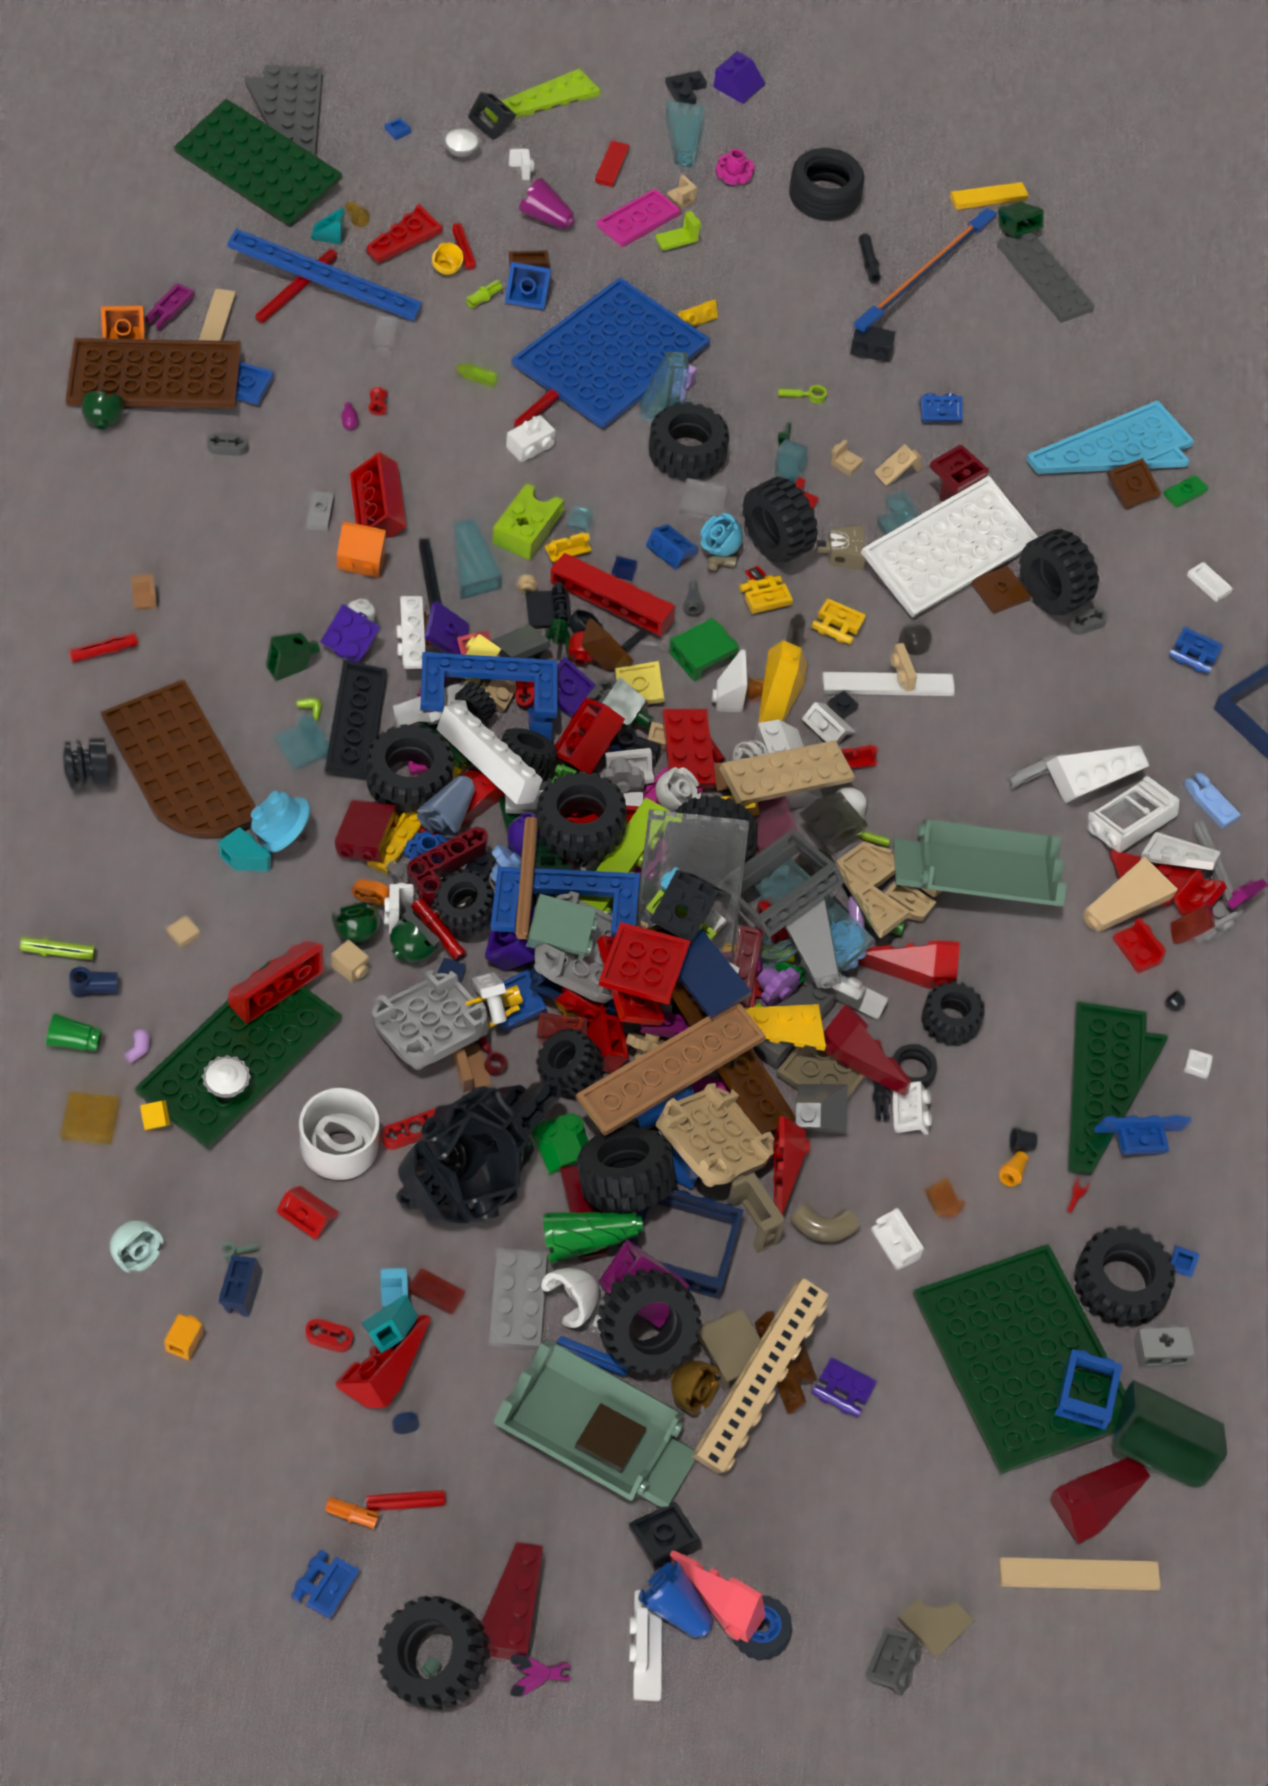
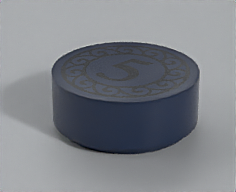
(405, 1423)

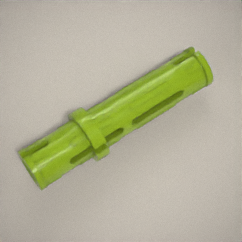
(28, 944)

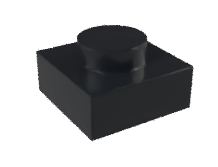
(843, 704)

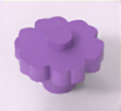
(777, 985)

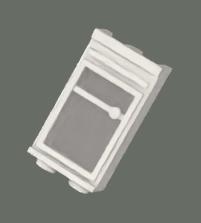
(1133, 814)

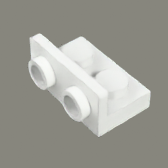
(912, 1110)

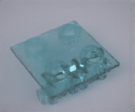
(302, 742)

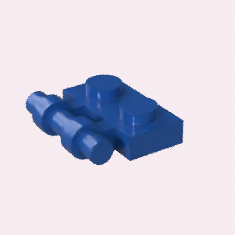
(1197, 645)
(332, 1587)

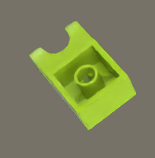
(526, 523)

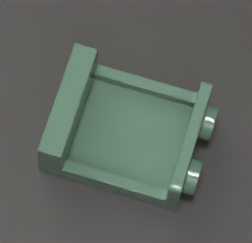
(562, 925)

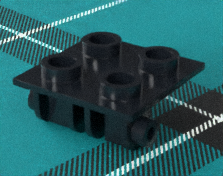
(548, 605)

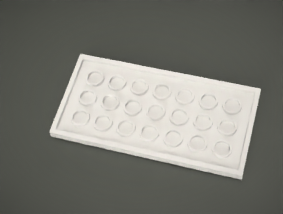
(949, 546)

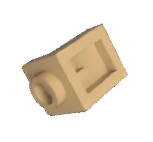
(845, 459)

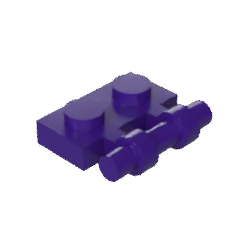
(847, 1382)

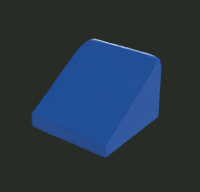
(1184, 1260)

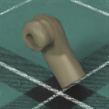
(714, 561)

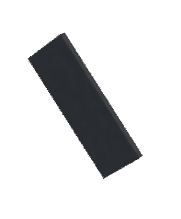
(355, 718)

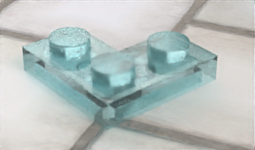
(902, 512)

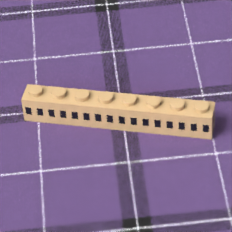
(759, 1376)

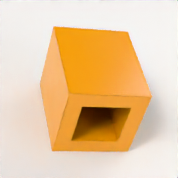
(184, 1336)

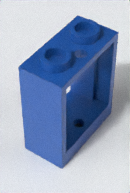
(1082, 1411)

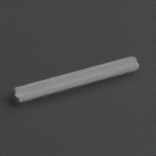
(1219, 871)

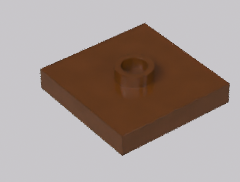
(1134, 483)
(1000, 590)

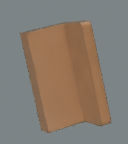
(470, 1067)

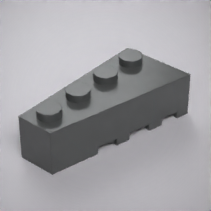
(776, 1053)

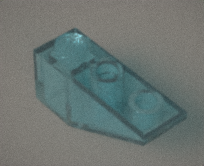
(790, 460)

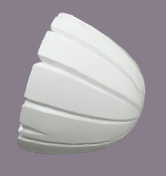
(580, 1288)

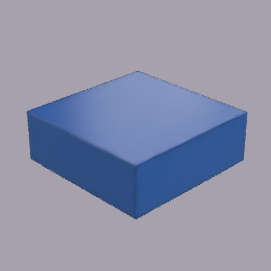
(397, 128)

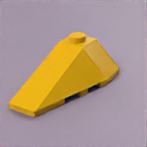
(782, 681)

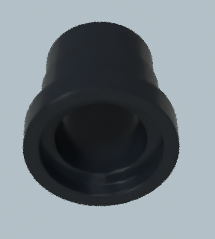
(1022, 1139)

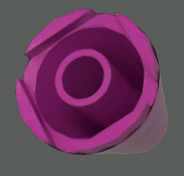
(546, 205)

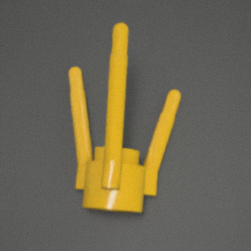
(510, 998)

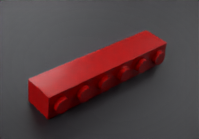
(613, 594)

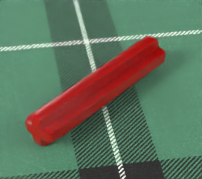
(463, 244)
(537, 408)
(405, 1500)

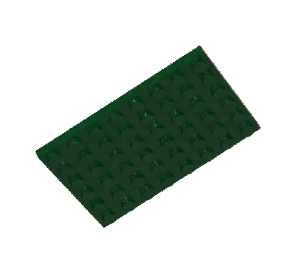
(1007, 1349)

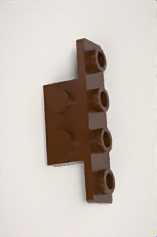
(799, 1372)

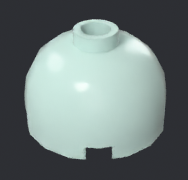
(135, 1245)

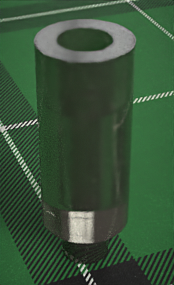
(796, 630)

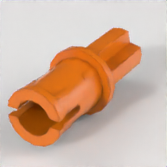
(352, 1512)

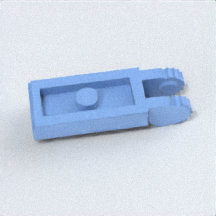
(1211, 801)

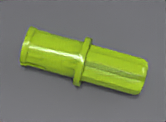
(483, 294)

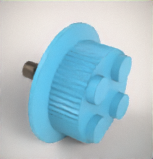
(280, 820)

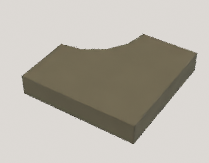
(936, 1626)

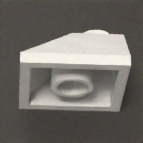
(731, 686)

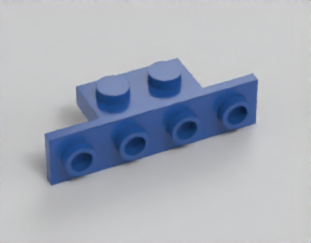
(1142, 1134)

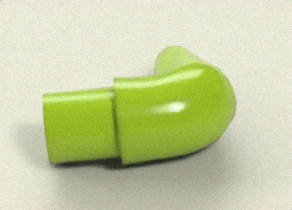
(313, 703)

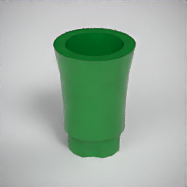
(72, 1034)

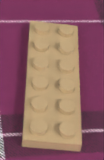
(786, 772)

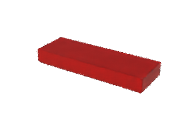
(612, 163)

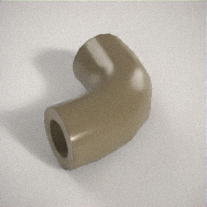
(825, 1228)

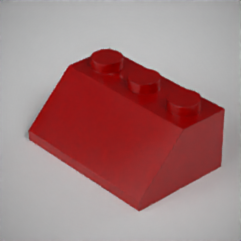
(588, 735)

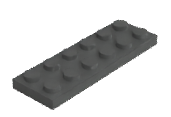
(1046, 276)

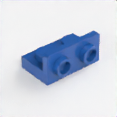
(941, 408)
(670, 545)

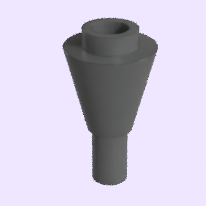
(693, 603)

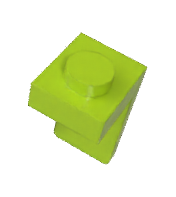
(687, 234)

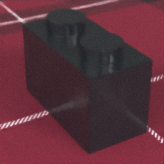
(873, 343)

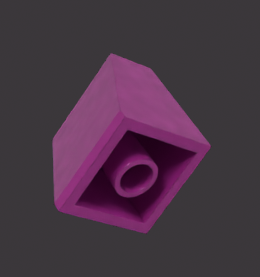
(628, 1261)

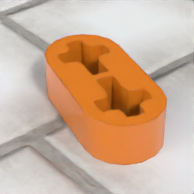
(370, 891)

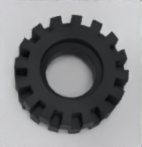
(477, 701)

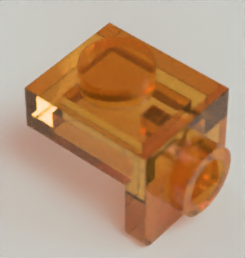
(944, 1198)

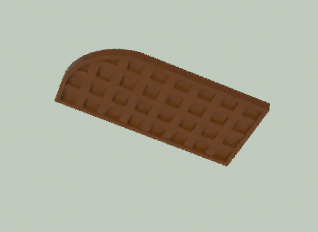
(179, 762)

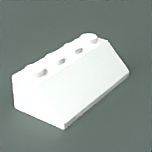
(779, 737)

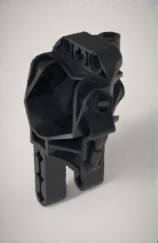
(492, 1144)

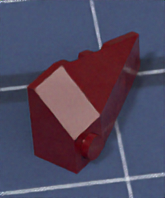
(855, 1048)

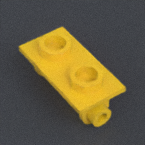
(700, 314)
(574, 546)

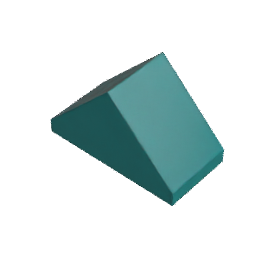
(330, 228)

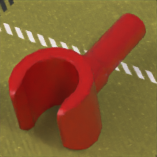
(1077, 1192)

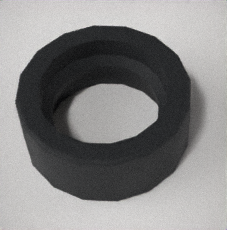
(922, 1054)

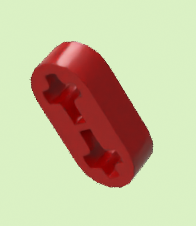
(522, 689)
(328, 1336)

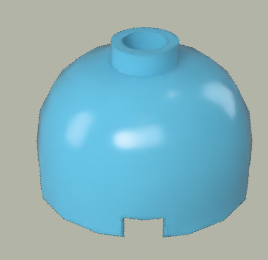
(721, 535)

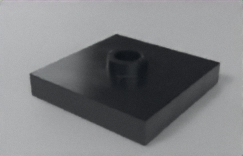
(662, 1532)

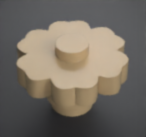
(643, 1042)

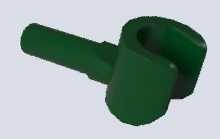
(786, 434)

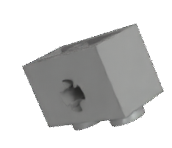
(1164, 1346)

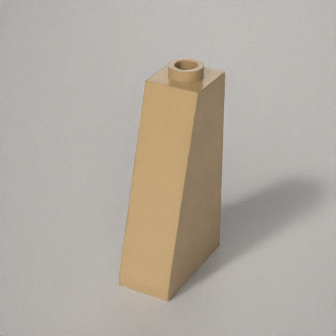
(1132, 894)

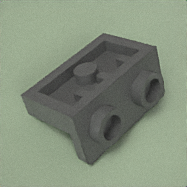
(894, 1660)

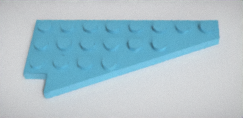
(1139, 434)

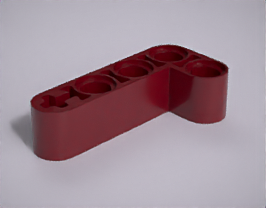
(470, 843)

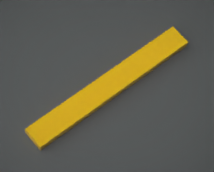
(398, 836)

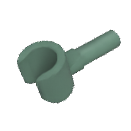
(236, 1250)
(431, 1667)

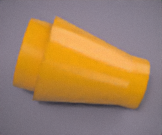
(1013, 1170)

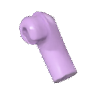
(141, 1046)

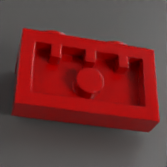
(1198, 892)
(1140, 946)

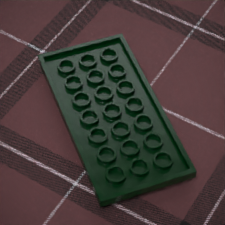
(258, 162)
(267, 1045)

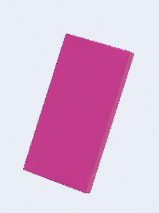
(638, 217)

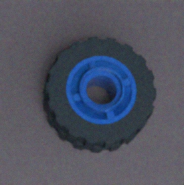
(774, 1640)

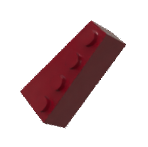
(512, 1604)

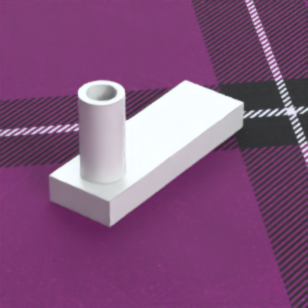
(491, 988)

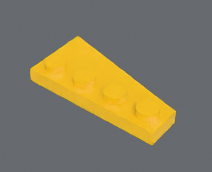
(790, 1024)

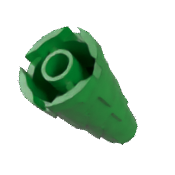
(586, 1232)

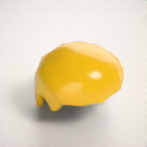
(447, 258)

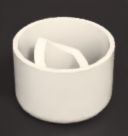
(336, 1112)

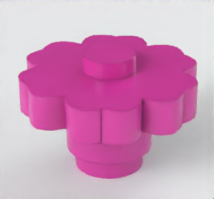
(735, 167)

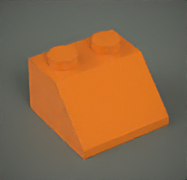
(123, 322)
(361, 549)

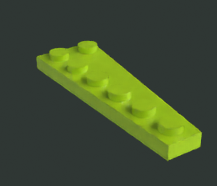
(560, 90)

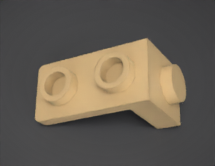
(898, 463)

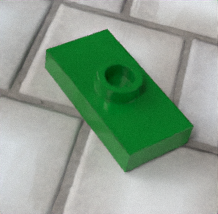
(1186, 491)

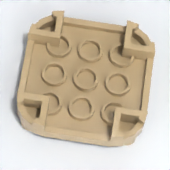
(715, 1135)

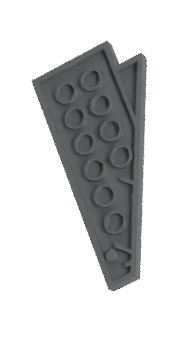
(289, 101)

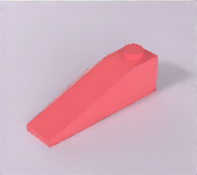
(731, 1602)

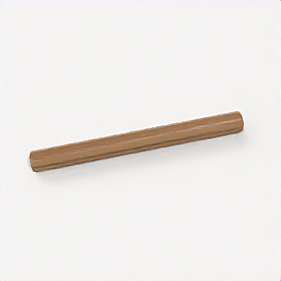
(526, 878)

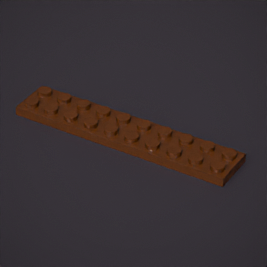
(744, 1074)

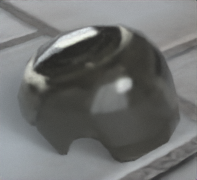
(915, 638)

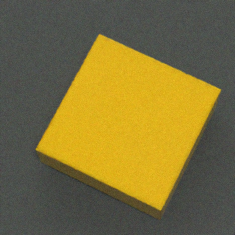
(155, 1115)

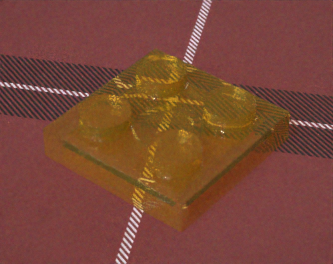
(90, 1118)

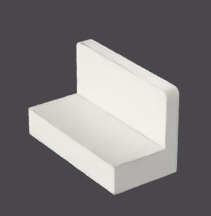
(827, 723)

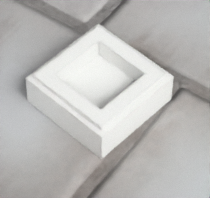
(1198, 1063)

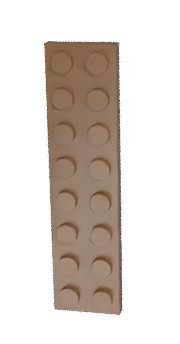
(669, 1068)

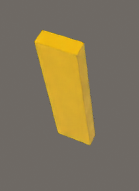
(989, 195)

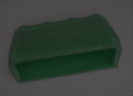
(1169, 1436)

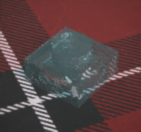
(580, 518)

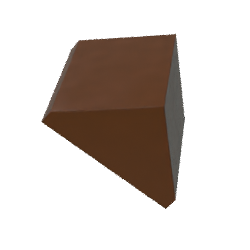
(604, 647)

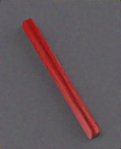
(291, 290)

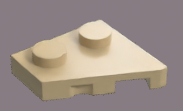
(913, 900)

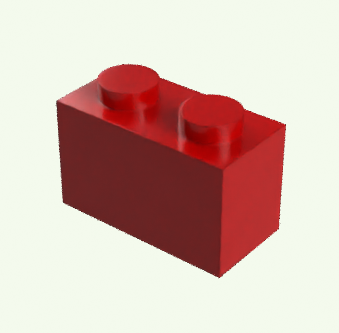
(609, 1036)

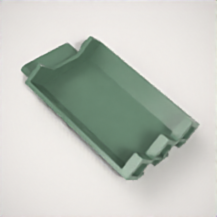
(982, 862)
(559, 1399)

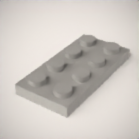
(517, 1299)

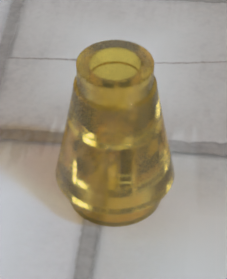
(357, 213)

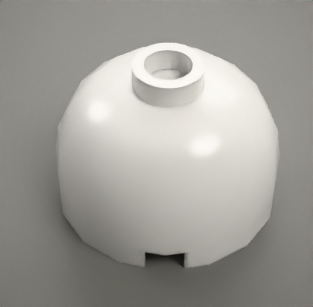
(676, 788)

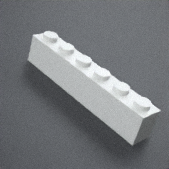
(489, 754)

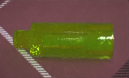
(478, 374)

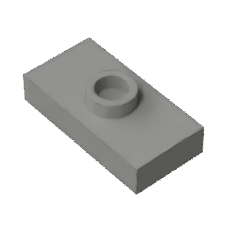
(320, 511)

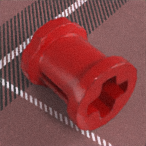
(375, 401)

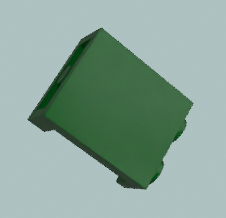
(702, 647)

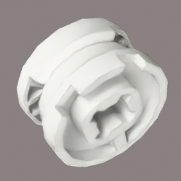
(748, 749)

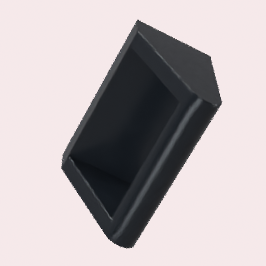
(505, 114)

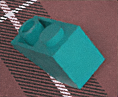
(243, 852)
(391, 1323)

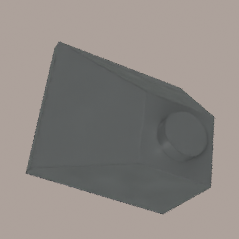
(822, 1108)

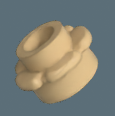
(526, 583)

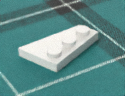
(1178, 852)

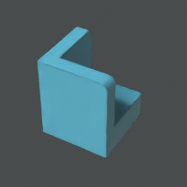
(393, 1285)

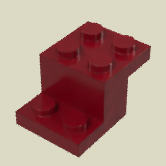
(958, 471)

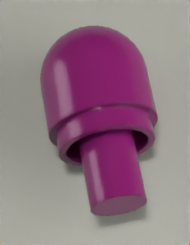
(349, 417)

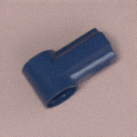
(92, 982)

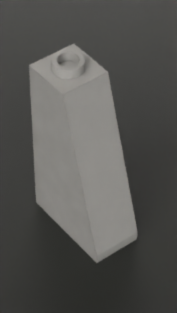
(815, 944)

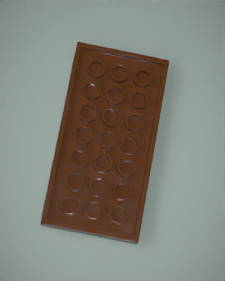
(156, 371)

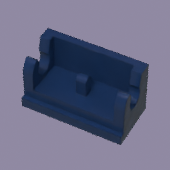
(240, 1285)

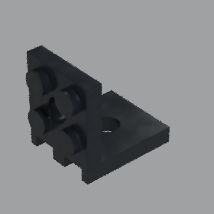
(696, 895)

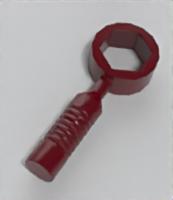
(494, 1056)

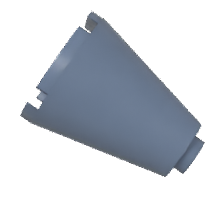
(447, 808)

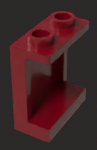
(365, 830)

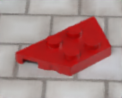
(1175, 874)

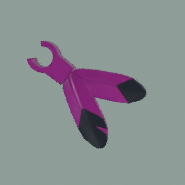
(536, 1673)

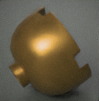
(694, 1385)

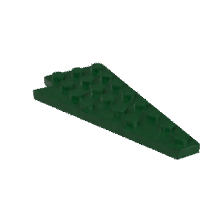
(1108, 1070)

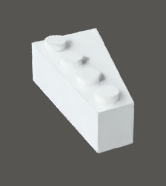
(1089, 771)

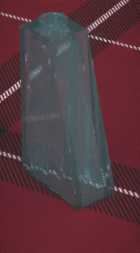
(684, 130)
(666, 386)
(474, 561)

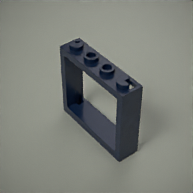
(1236, 717)
(706, 1208)

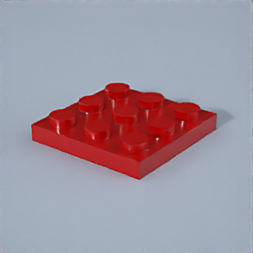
(644, 963)

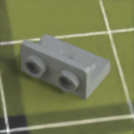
(1223, 922)

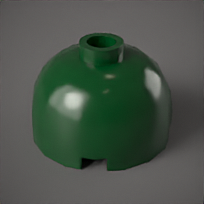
(102, 410)
(357, 922)
(409, 942)

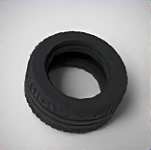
(827, 165)

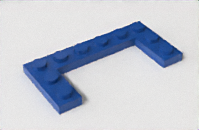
(539, 671)
(620, 885)

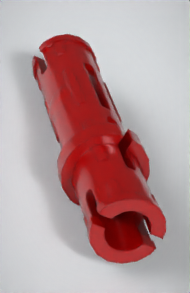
(110, 645)
(432, 921)

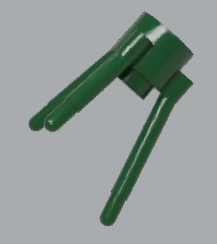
(557, 633)

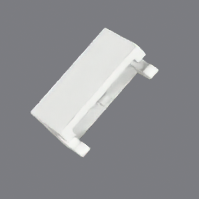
(897, 1239)

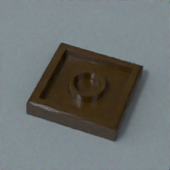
(610, 1437)

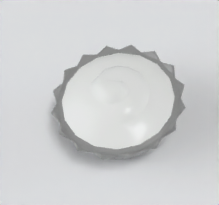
(461, 141)
(226, 1076)

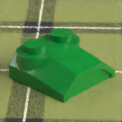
(560, 1141)

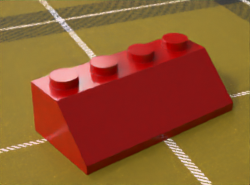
(378, 495)
(277, 980)

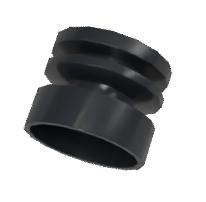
(86, 763)

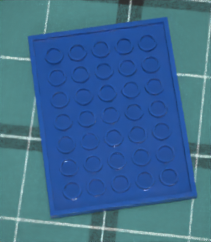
(608, 351)

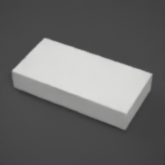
(1209, 581)

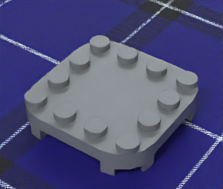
(567, 969)
(429, 1019)

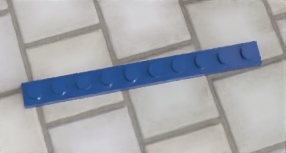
(324, 274)

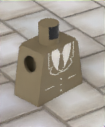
(844, 547)

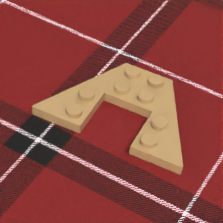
(864, 871)

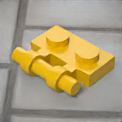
(767, 598)
(840, 616)

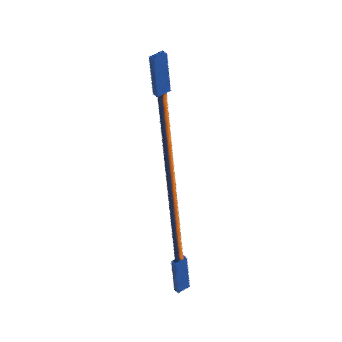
(875, 313)

